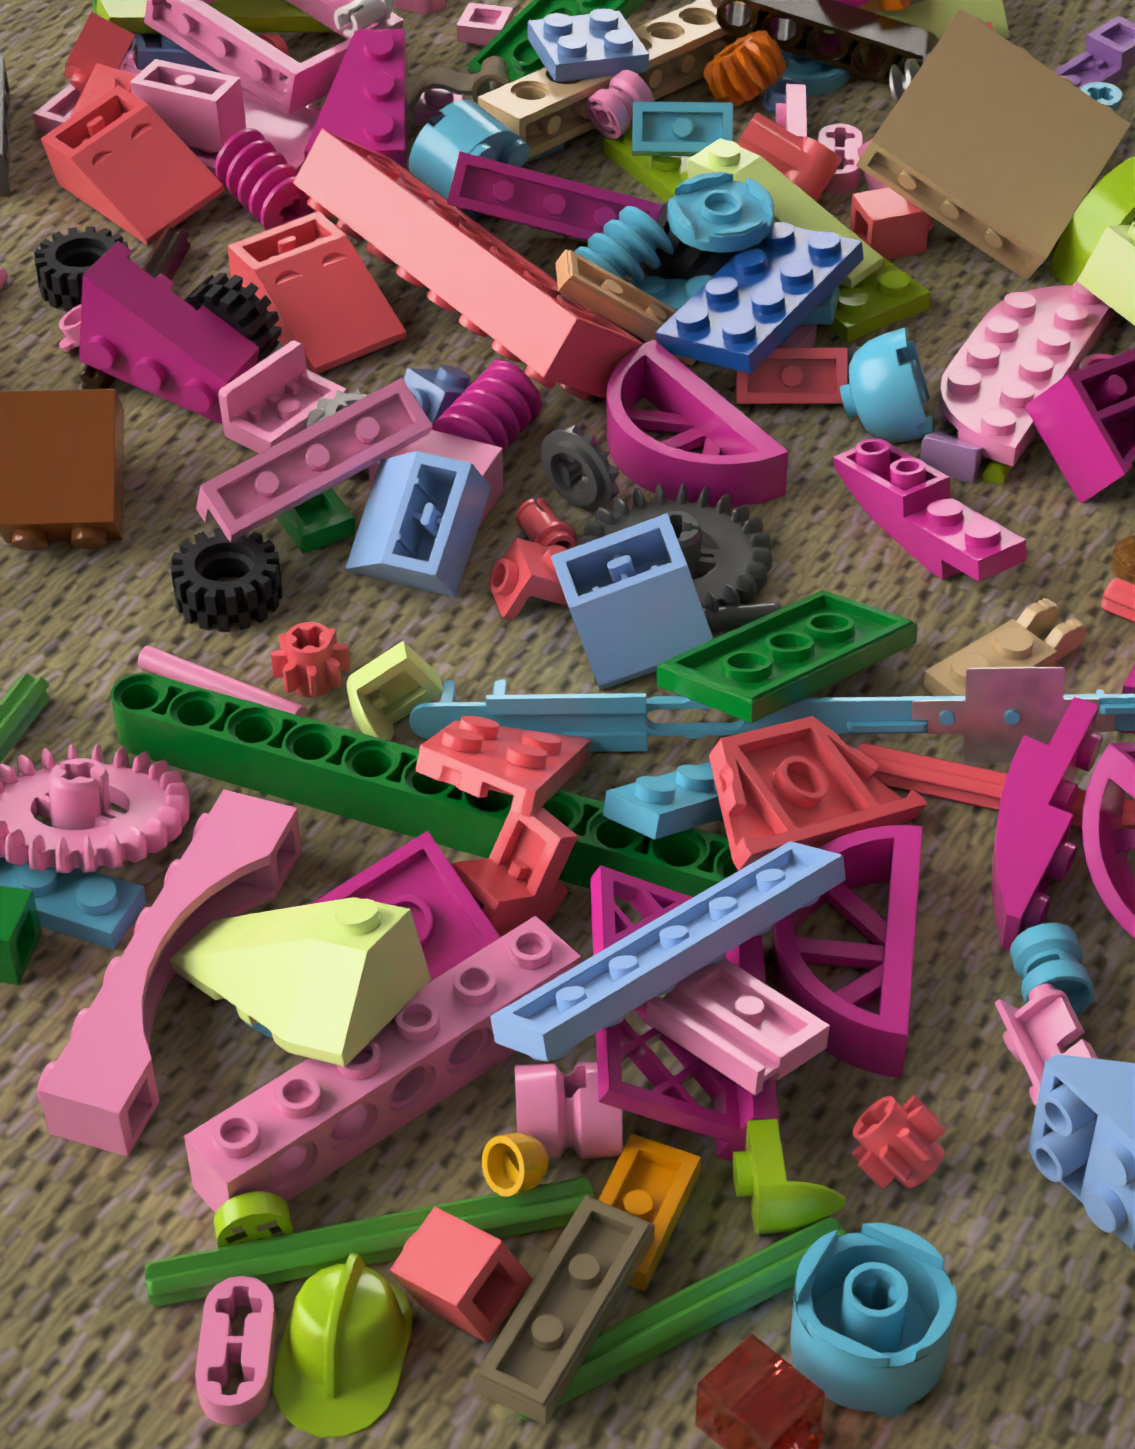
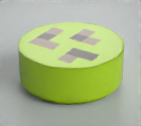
(251, 1218)

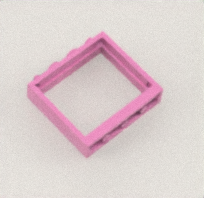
(245, 55)

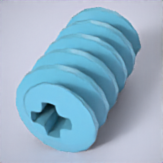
(627, 244)

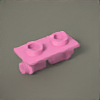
(1041, 1031)

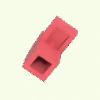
(521, 871)

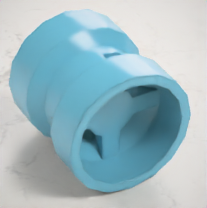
(1052, 956)

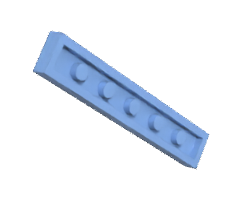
(666, 951)

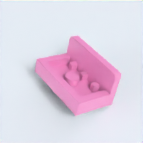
(273, 399)

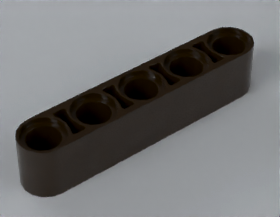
(844, 48)

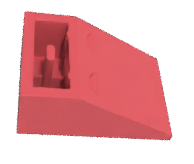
(129, 166)
(318, 290)

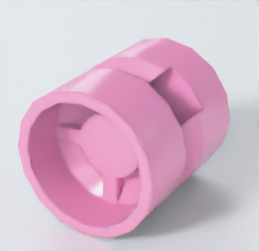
(566, 1111)

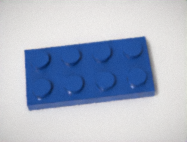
(760, 297)

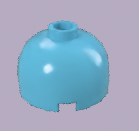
(888, 389)

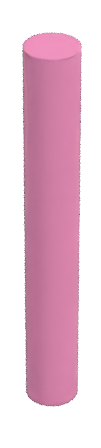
(184, 671)

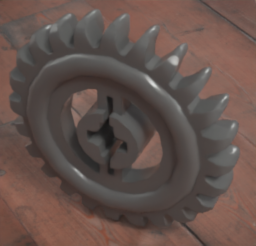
(737, 546)

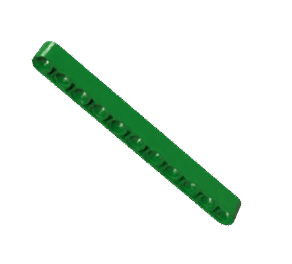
(380, 784)

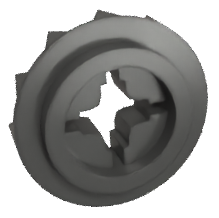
(562, 459)

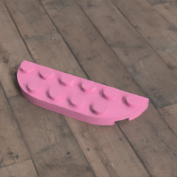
(1013, 359)

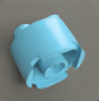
(467, 130)
(872, 1318)

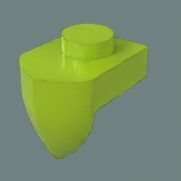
(774, 1201)

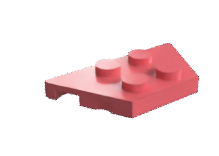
(512, 761)
(800, 788)

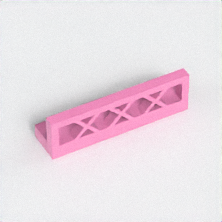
(313, 460)

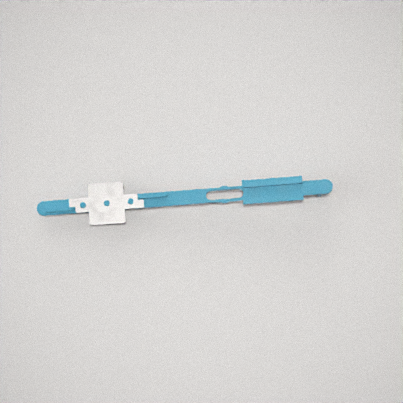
(992, 715)

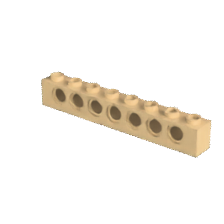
(554, 112)

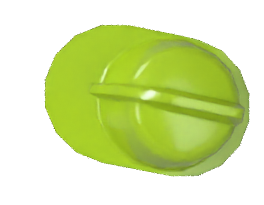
(342, 1350)

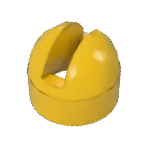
(514, 1163)

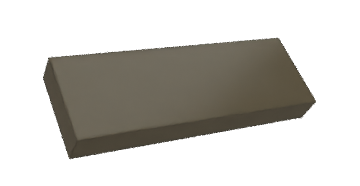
(564, 1310)

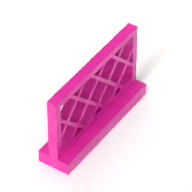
(616, 1043)

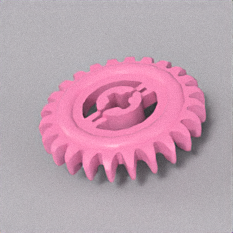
(78, 801)

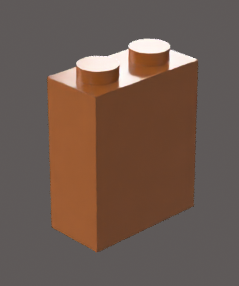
(61, 467)

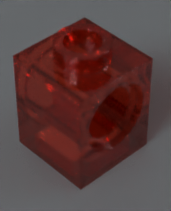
(759, 1402)

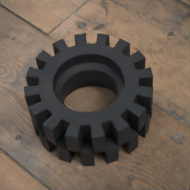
(66, 259)
(239, 309)
(226, 601)

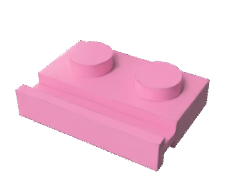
(738, 1025)

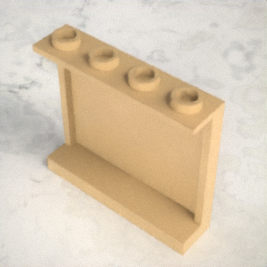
(994, 144)

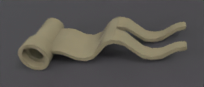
(492, 75)

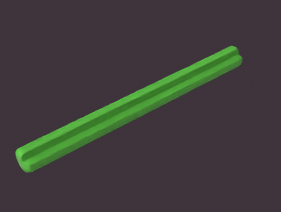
(374, 1239)

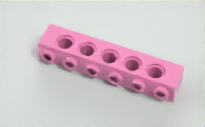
(331, 1113)

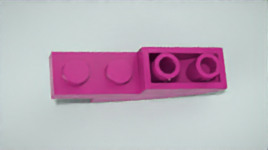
(918, 512)
(1036, 820)

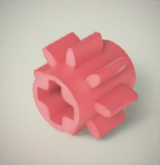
(310, 659)
(898, 1142)

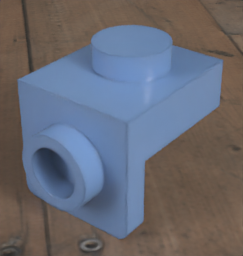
(436, 388)

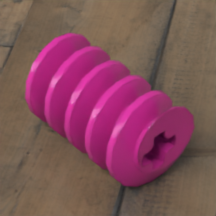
(261, 179)
(493, 407)

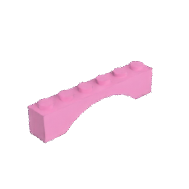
(105, 1075)

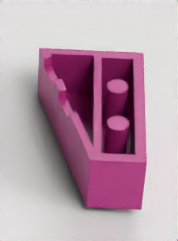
(370, 95)
(157, 339)
(1090, 423)

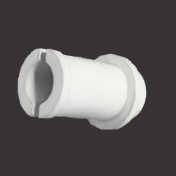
(362, 14)

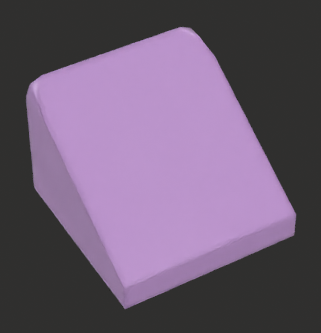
(952, 456)

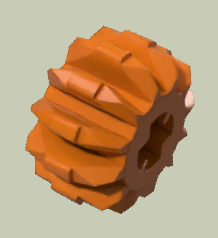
(745, 68)

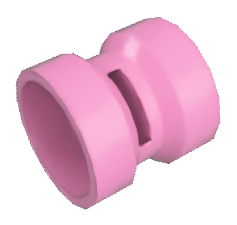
(613, 108)

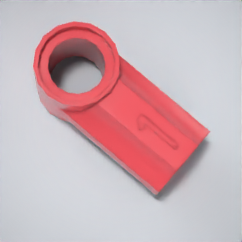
(800, 160)

